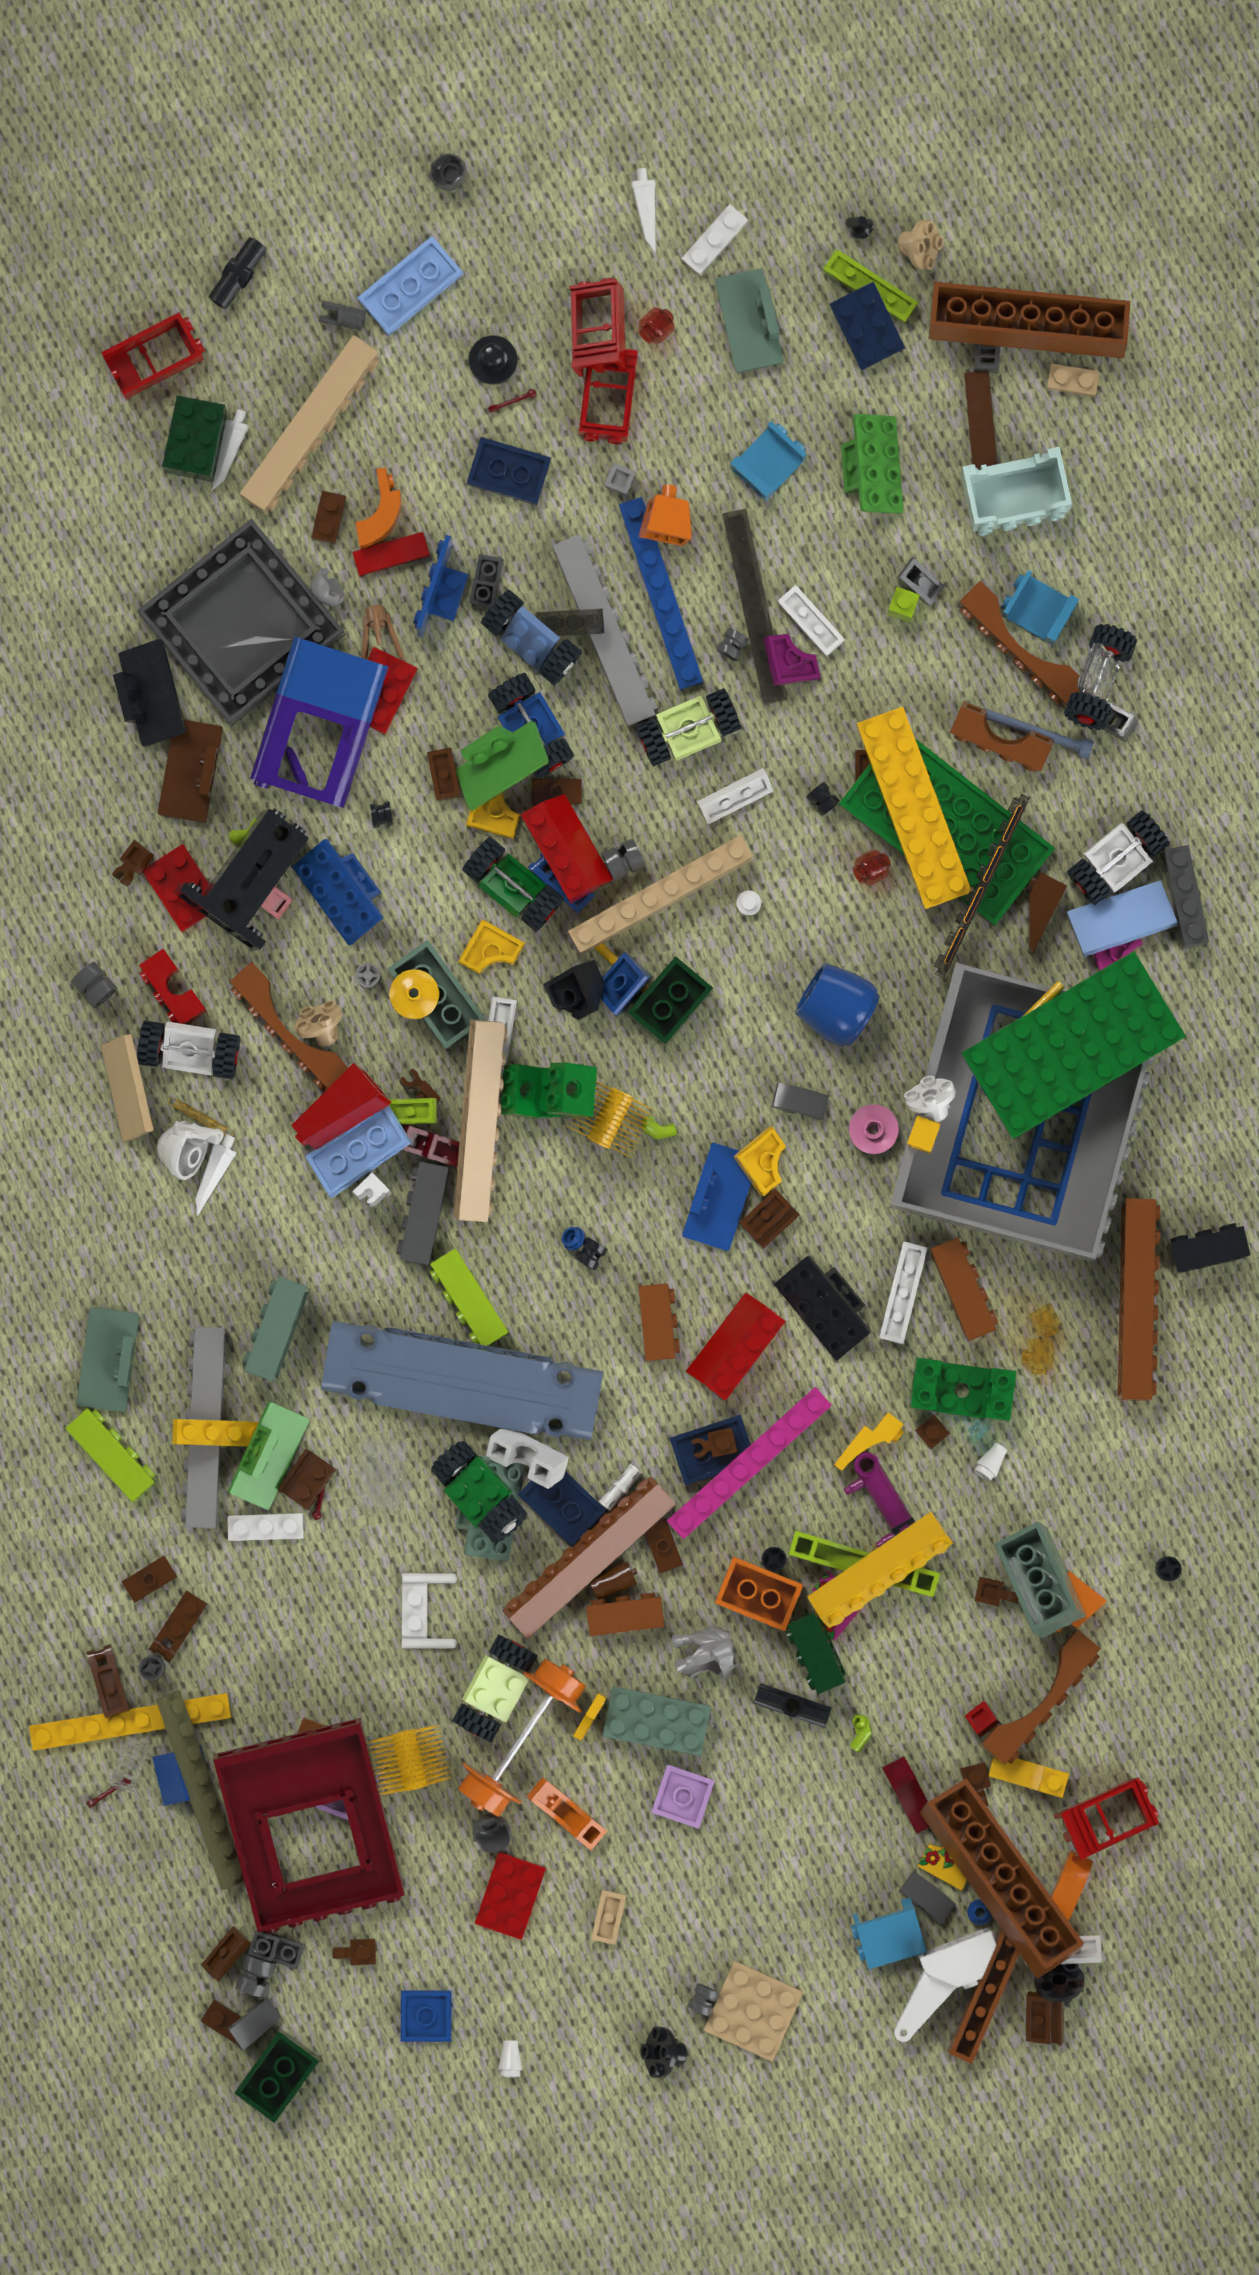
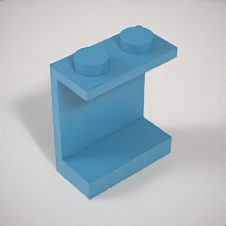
(769, 460)
(1038, 608)
(889, 1936)

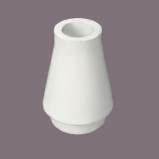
(991, 1462)
(510, 2060)

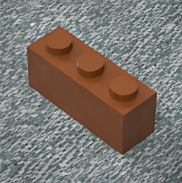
(658, 1322)
(625, 1614)

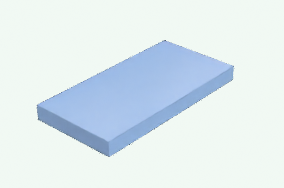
(410, 286)
(1122, 918)
(358, 1151)

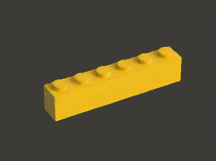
(880, 1570)

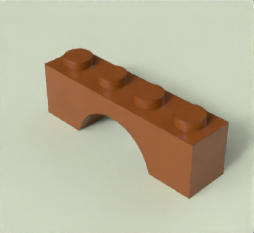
(973, 726)

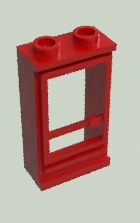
(604, 352)
(124, 370)
(614, 434)
(1080, 1830)

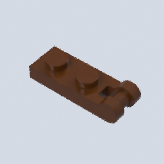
(178, 1625)
(108, 1682)

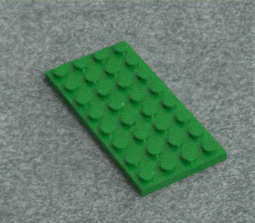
(973, 825)
(1073, 1045)

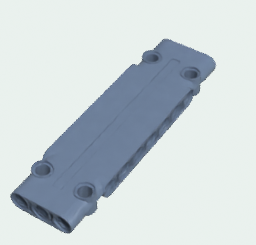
(461, 1380)

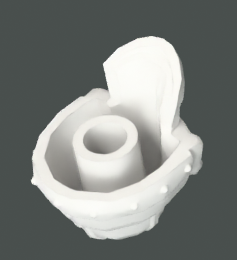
(185, 1147)

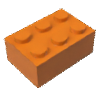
(758, 1593)

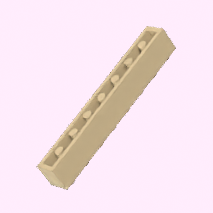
(309, 425)
(660, 895)
(479, 1120)

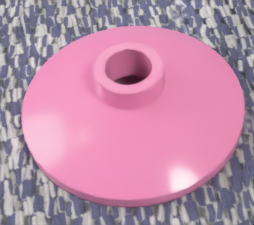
(879, 1117)

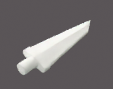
(645, 199)
(231, 441)
(217, 1164)

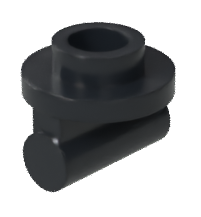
(861, 226)

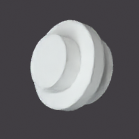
(748, 903)

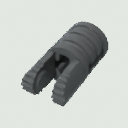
(347, 316)

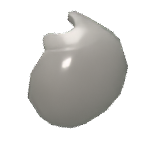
(326, 589)

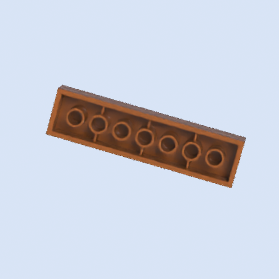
(1029, 320)
(1137, 1299)
(1001, 1878)

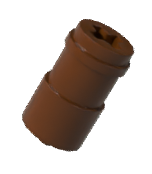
(616, 1579)

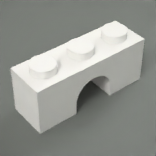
(512, 1446)

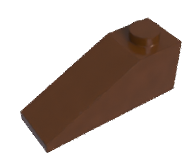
(1041, 905)

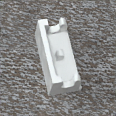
(374, 1187)

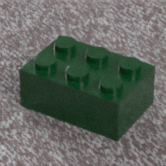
(194, 438)
(670, 1001)
(816, 1652)
(277, 2075)

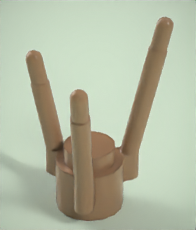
(376, 619)

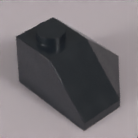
(577, 990)

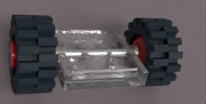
(1095, 683)

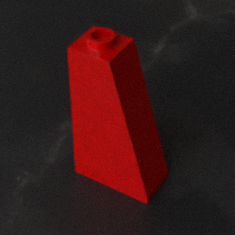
(340, 1108)

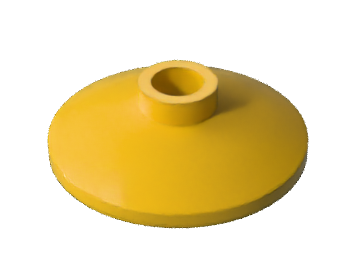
(422, 1004)

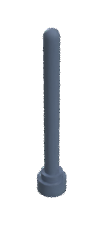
(1081, 747)

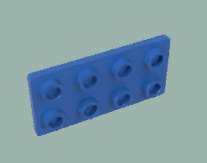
(444, 592)
(341, 890)
(717, 1199)

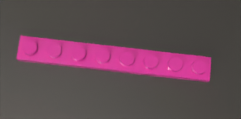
(749, 1463)

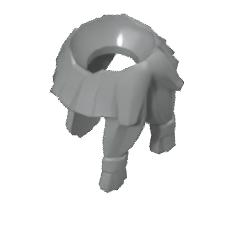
(713, 1654)

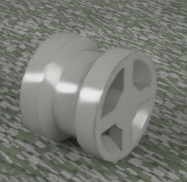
(368, 971)

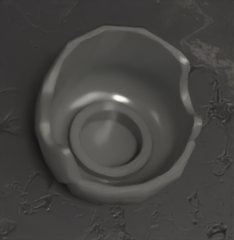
(448, 172)
(491, 1833)

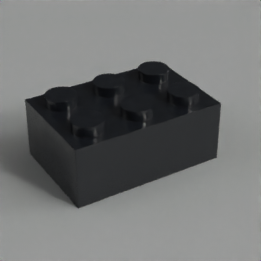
(1207, 1248)

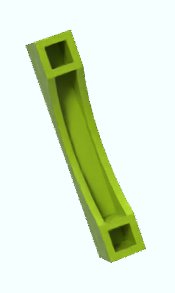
(842, 1557)

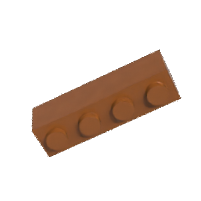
(962, 1288)

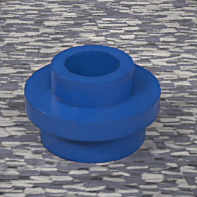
(573, 1238)
(971, 1912)

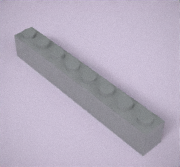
(610, 646)
(206, 1404)

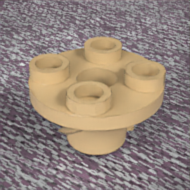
(921, 244)
(320, 1023)

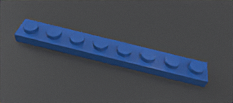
(661, 597)

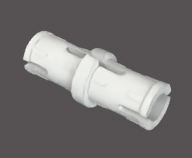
(620, 1487)

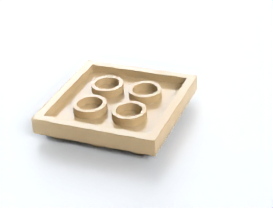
(753, 2010)

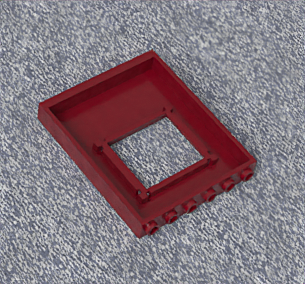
(296, 1776)

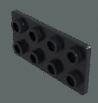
(149, 693)
(825, 1305)

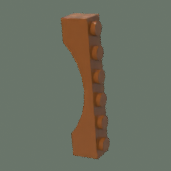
(983, 608)
(255, 988)
(1073, 1658)

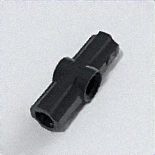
(237, 273)
(808, 1710)

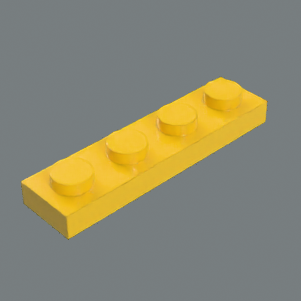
(212, 1432)

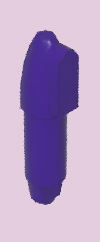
(299, 774)

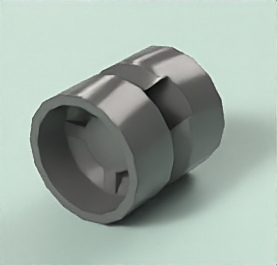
(623, 859)
(96, 987)
(255, 1976)

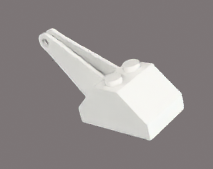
(944, 1969)

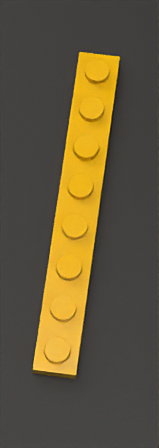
(131, 1722)

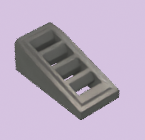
(982, 366)
(1127, 728)

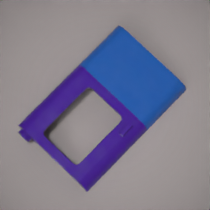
(331, 688)

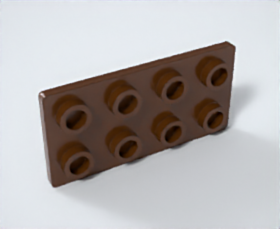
(190, 772)

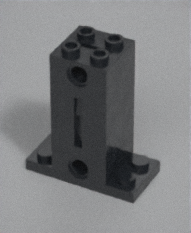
(248, 876)

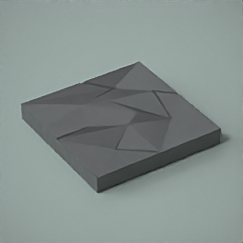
(237, 619)

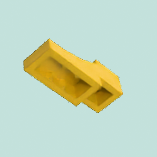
(887, 1430)
(1031, 1776)

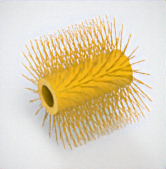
(611, 1117)
(409, 1760)

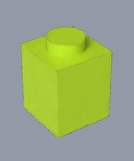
(903, 604)

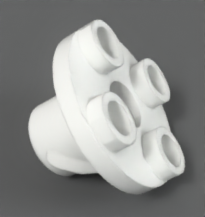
(931, 1098)

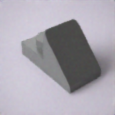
(920, 581)

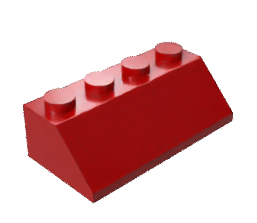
(566, 847)
(735, 1346)

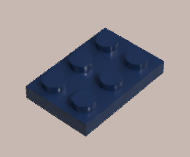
(867, 326)
(509, 471)
(697, 1469)
(564, 1507)

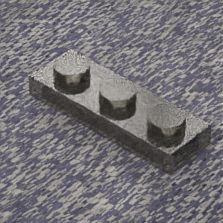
(573, 621)

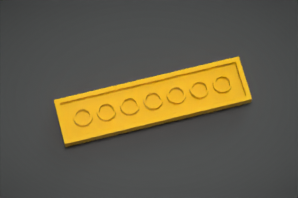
(913, 808)

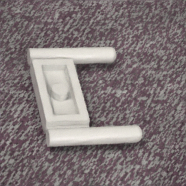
(415, 1610)

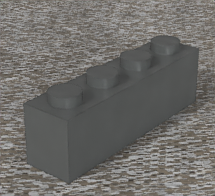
(1185, 897)
(424, 1213)

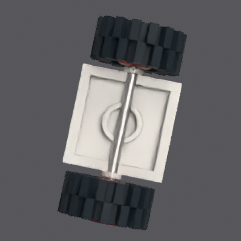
(1118, 857)
(188, 1049)

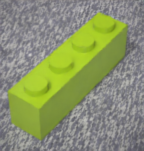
(469, 1298)
(111, 1455)

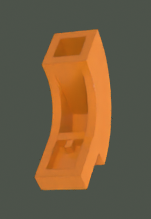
(383, 521)
(567, 1813)
(1070, 1883)

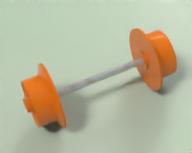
(486, 1790)

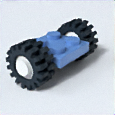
(530, 637)

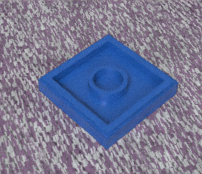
(426, 2015)

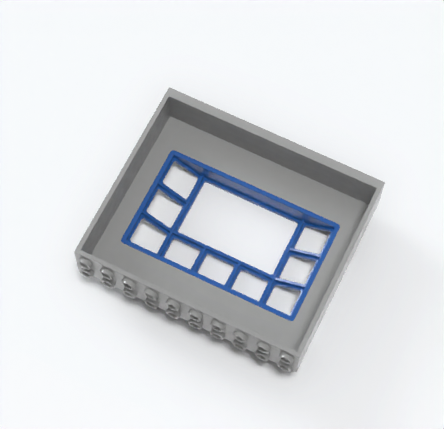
(1091, 1159)

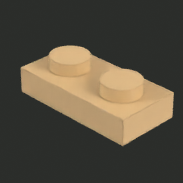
(1073, 380)
(608, 1917)

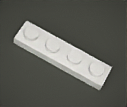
(903, 1292)

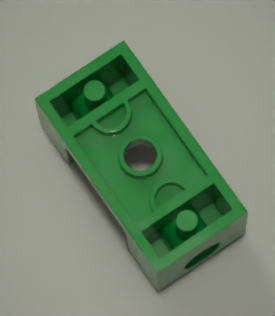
(550, 1092)
(988, 1395)

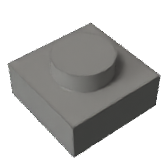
(620, 479)

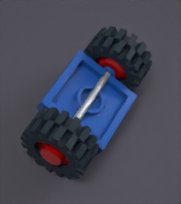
(533, 709)

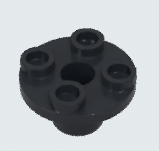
(493, 360)
(1061, 1983)
(662, 2052)

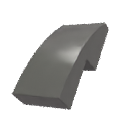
(486, 580)
(800, 1100)
(927, 1897)
(276, 1949)
(255, 2023)

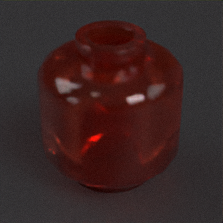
(656, 325)
(871, 867)

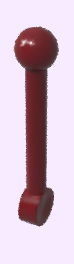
(530, 394)
(316, 1515)
(92, 1802)

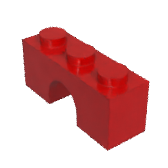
(158, 971)

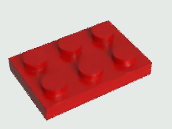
(395, 686)
(166, 875)
(510, 1895)

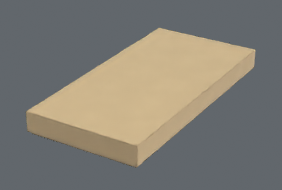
(127, 1088)

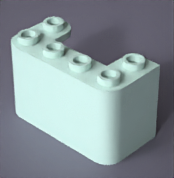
(1016, 492)

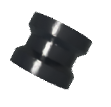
(381, 814)
(1172, 1568)

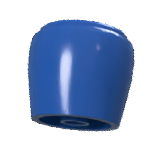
(837, 1004)

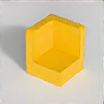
(923, 1134)

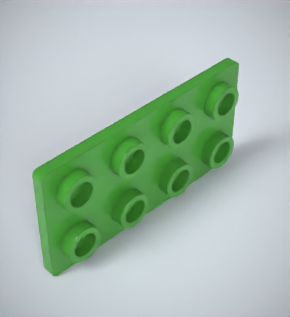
(873, 464)
(499, 762)
(268, 1455)

